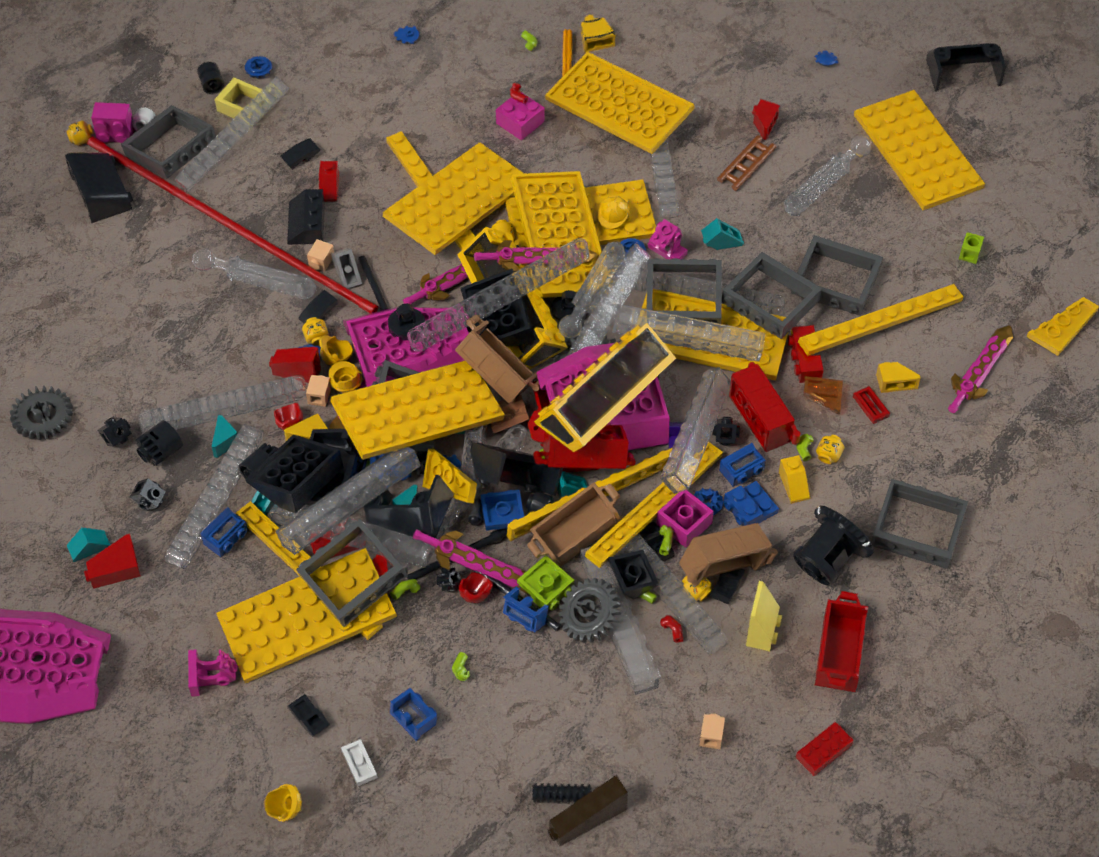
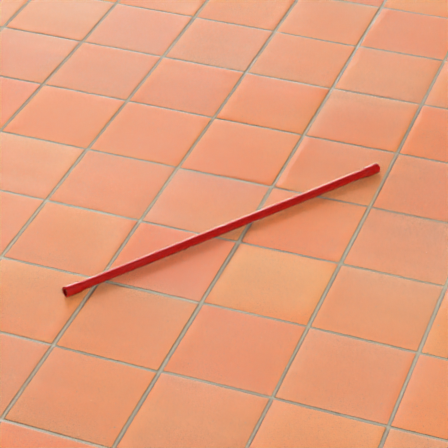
(363, 303)

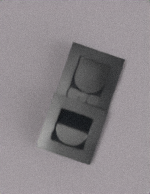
(304, 150)
(318, 306)
(654, 540)
(727, 585)
(308, 716)

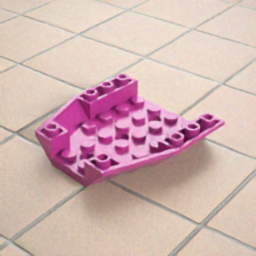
(374, 329)
(643, 418)
(55, 684)

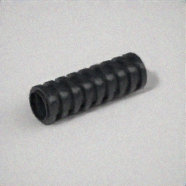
(559, 793)

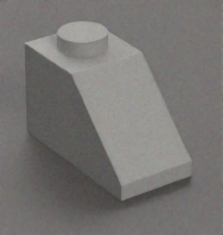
(346, 267)

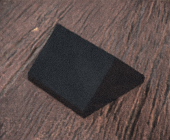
(633, 573)

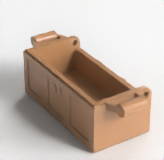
(495, 362)
(575, 524)
(727, 552)

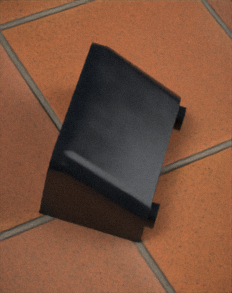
(99, 184)
(350, 457)

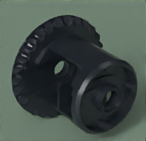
(831, 546)

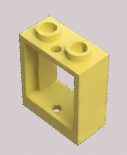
(230, 93)

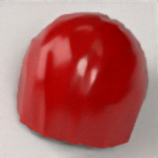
(288, 416)
(475, 588)

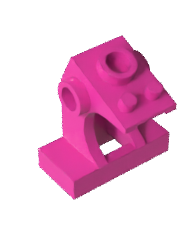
(667, 235)
(199, 670)

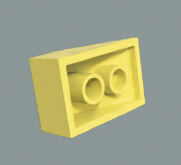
(763, 620)

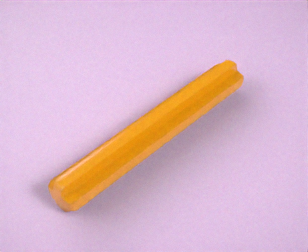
(567, 51)

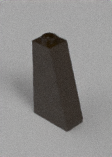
(589, 812)

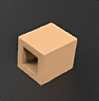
(320, 255)
(318, 390)
(712, 731)

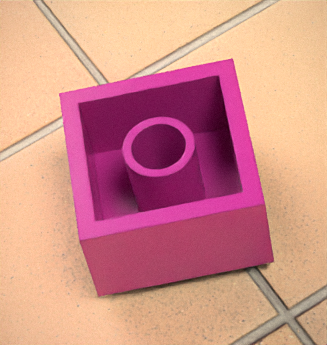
(520, 118)
(112, 122)
(685, 516)

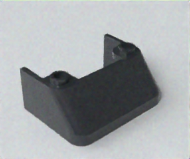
(965, 55)
(513, 467)
(423, 513)

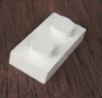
(359, 762)

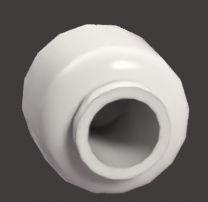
(142, 117)

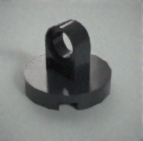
(563, 305)
(403, 320)

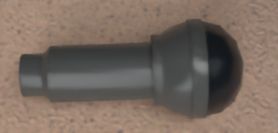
(475, 518)

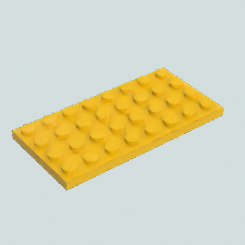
(620, 102)
(919, 150)
(454, 199)
(553, 214)
(638, 225)
(773, 345)
(416, 409)
(295, 623)

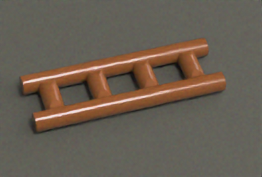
(747, 172)

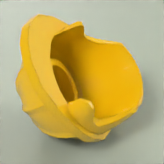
(613, 212)
(334, 350)
(345, 376)
(283, 802)

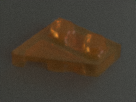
(824, 392)

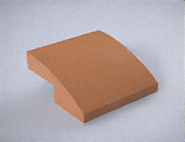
(514, 414)

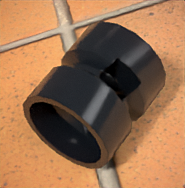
(210, 77)

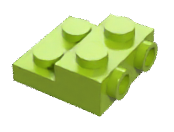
(546, 583)

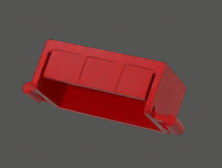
(762, 408)
(605, 451)
(841, 643)

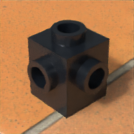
(115, 431)
(729, 437)
(147, 494)

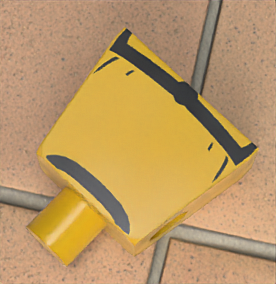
(596, 34)

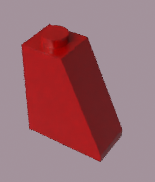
(296, 361)
(113, 564)

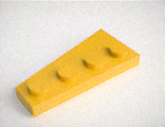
(1063, 326)
(458, 482)

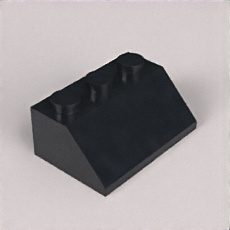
(306, 217)

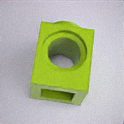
(971, 248)

